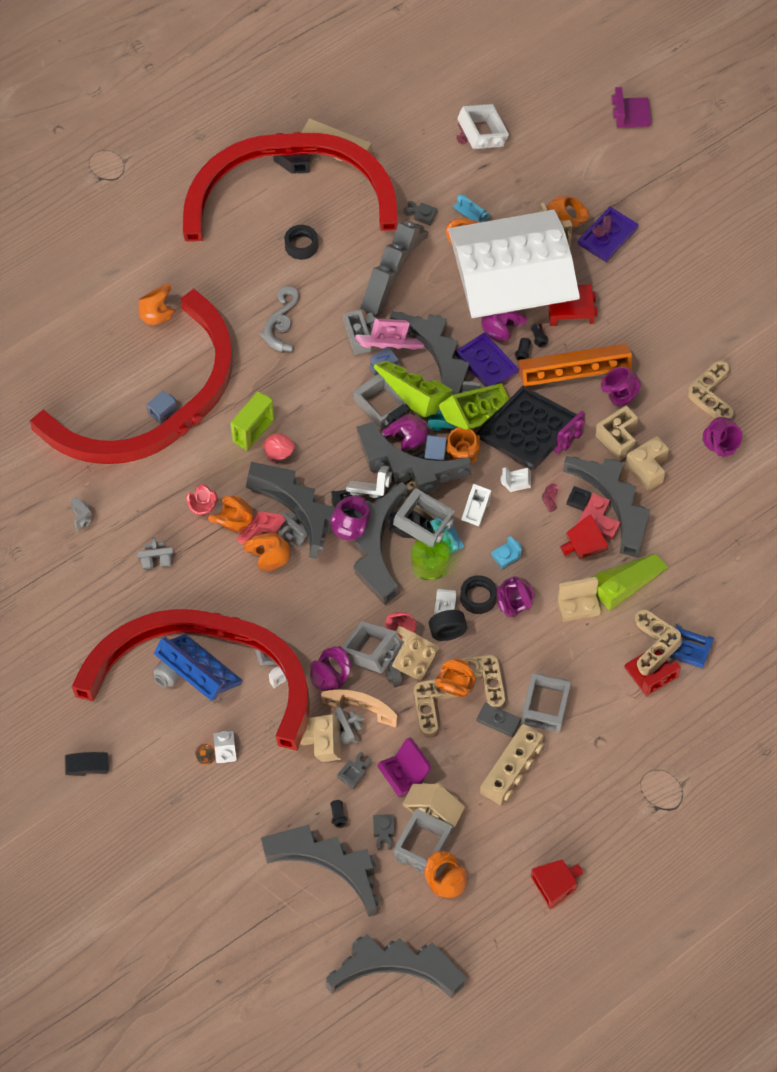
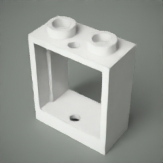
(488, 114)

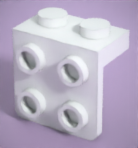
(374, 490)

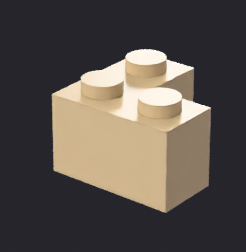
(615, 432)
(646, 461)
(326, 737)
(434, 801)

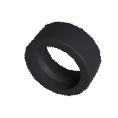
(301, 253)
(480, 581)
(447, 625)

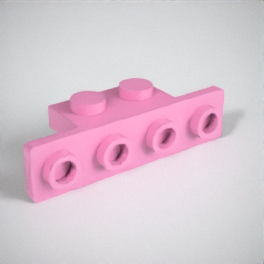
(389, 334)

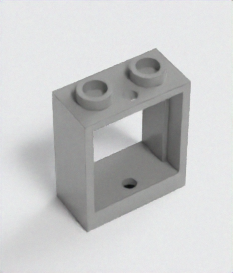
(370, 389)
(430, 505)
(378, 661)
(543, 720)
(429, 823)

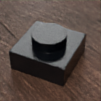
(396, 414)
(578, 498)

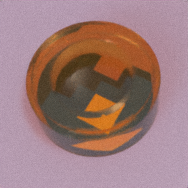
(205, 754)

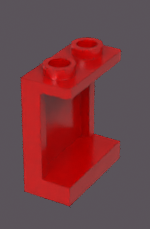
(575, 309)

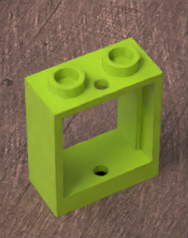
(252, 420)

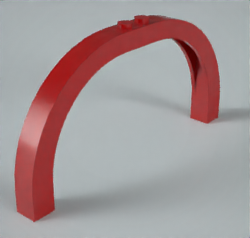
(286, 144)
(175, 426)
(210, 624)

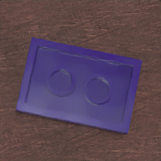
(607, 245)
(487, 361)

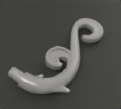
(279, 317)

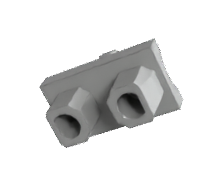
(291, 530)
(164, 554)
(349, 734)

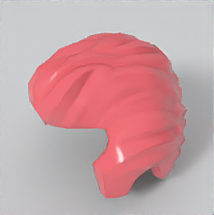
(278, 447)
(202, 501)
(401, 619)

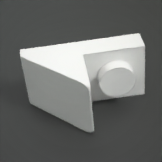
(476, 505)

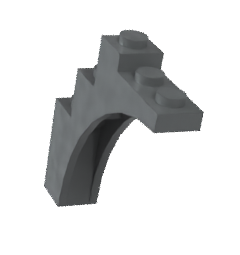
(395, 255)
(443, 349)
(403, 466)
(282, 486)
(621, 496)
(371, 568)
(302, 845)
(398, 958)

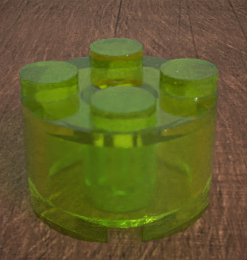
(428, 561)

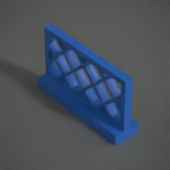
(187, 666)

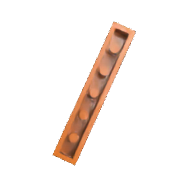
(574, 364)

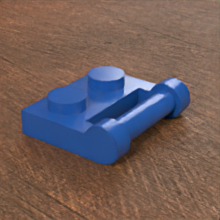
(691, 652)

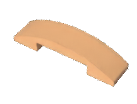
(335, 698)

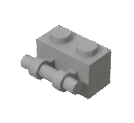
(356, 325)

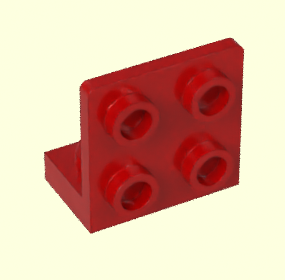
(662, 676)

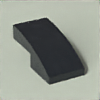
(86, 762)

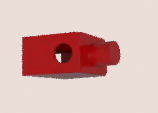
(584, 539)
(556, 881)

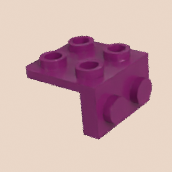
(630, 111)
(570, 432)
(405, 768)

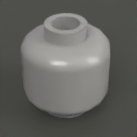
(165, 675)

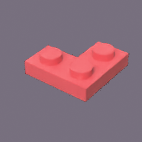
(597, 507)
(261, 523)

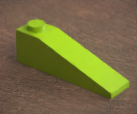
(416, 392)
(474, 406)
(624, 580)

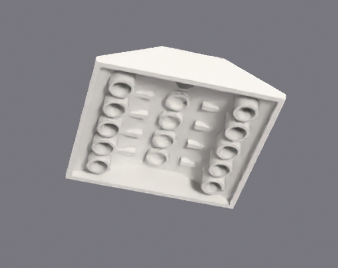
(514, 263)

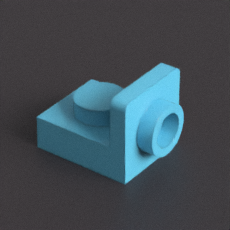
(507, 553)

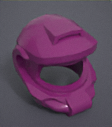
(496, 324)
(621, 385)
(411, 428)
(722, 436)
(349, 527)
(515, 596)
(324, 675)

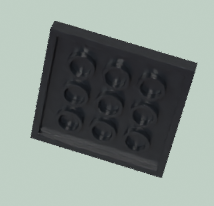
(526, 427)

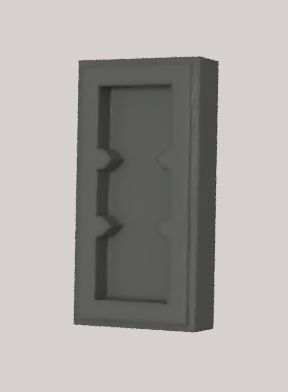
(498, 719)

